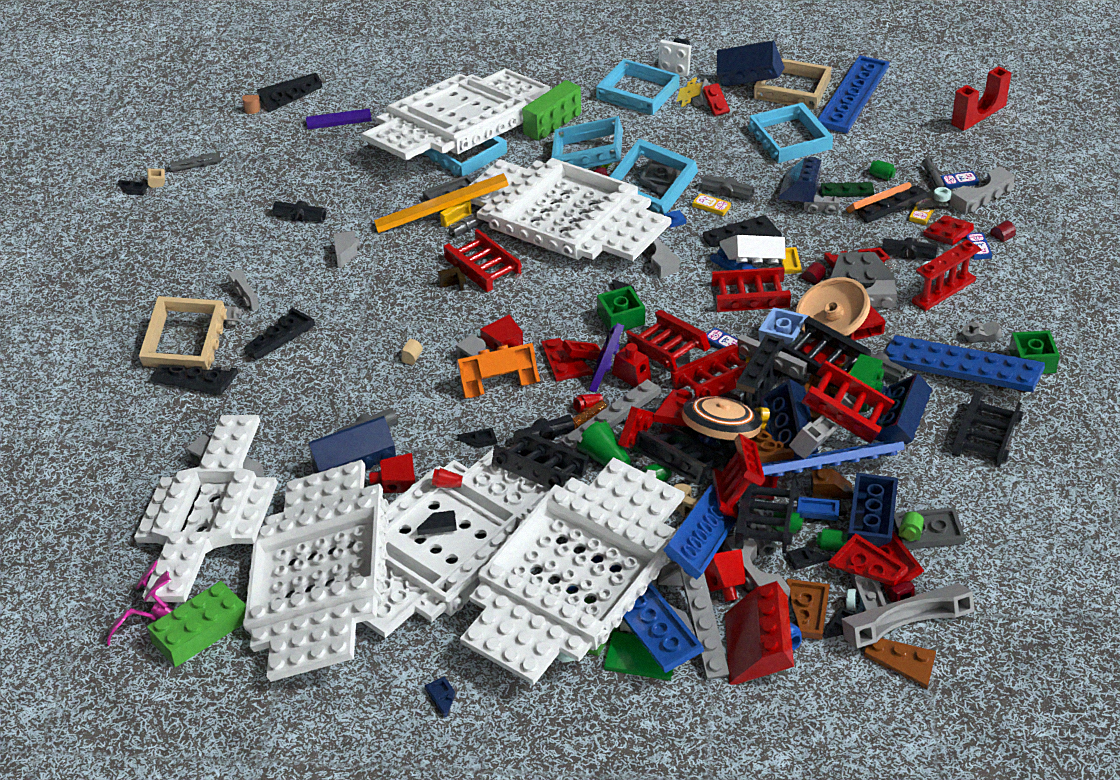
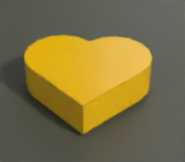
(764, 412)

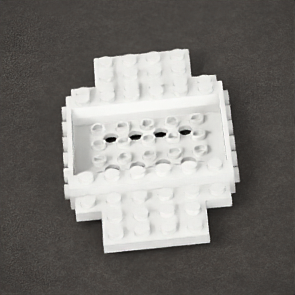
(454, 114)
(613, 225)
(423, 581)
(534, 621)
(321, 624)

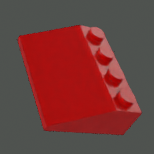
(759, 634)

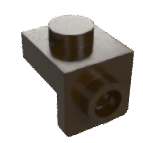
(451, 277)

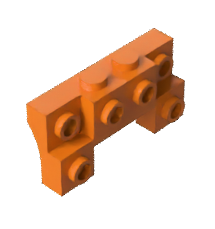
(497, 363)

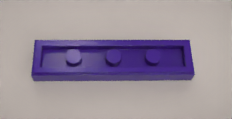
(338, 119)

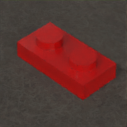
(716, 99)
(581, 349)

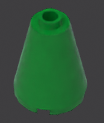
(602, 444)

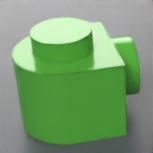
(911, 526)

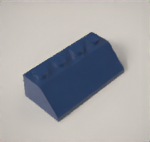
(749, 63)
(802, 181)
(786, 412)
(906, 412)
(364, 442)
(873, 508)

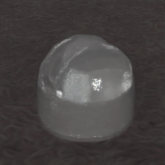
(891, 264)
(519, 281)

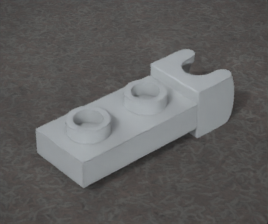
(243, 290)
(868, 592)

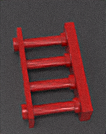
(477, 272)
(953, 283)
(750, 301)
(674, 327)
(705, 368)
(841, 414)
(739, 473)

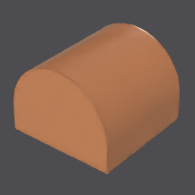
(251, 103)

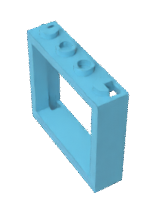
(607, 93)
(799, 111)
(587, 131)
(497, 148)
(666, 157)

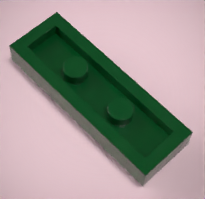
(847, 189)

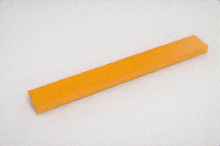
(441, 202)

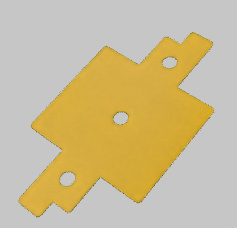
(695, 90)

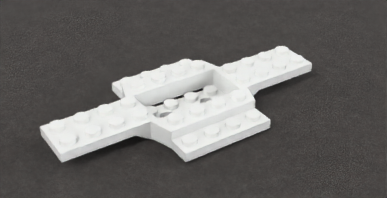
(229, 519)

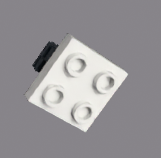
(675, 56)

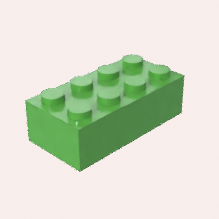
(551, 110)
(197, 623)

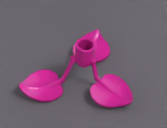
(159, 608)

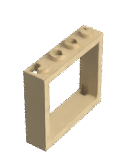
(791, 96)
(164, 304)

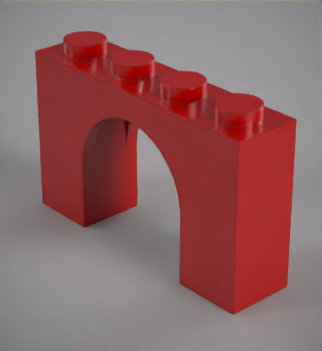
(970, 111)

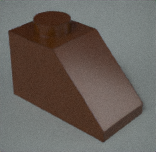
(829, 485)

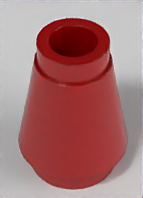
(586, 400)
(446, 479)

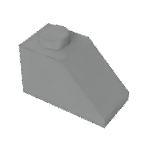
(345, 247)
(470, 346)

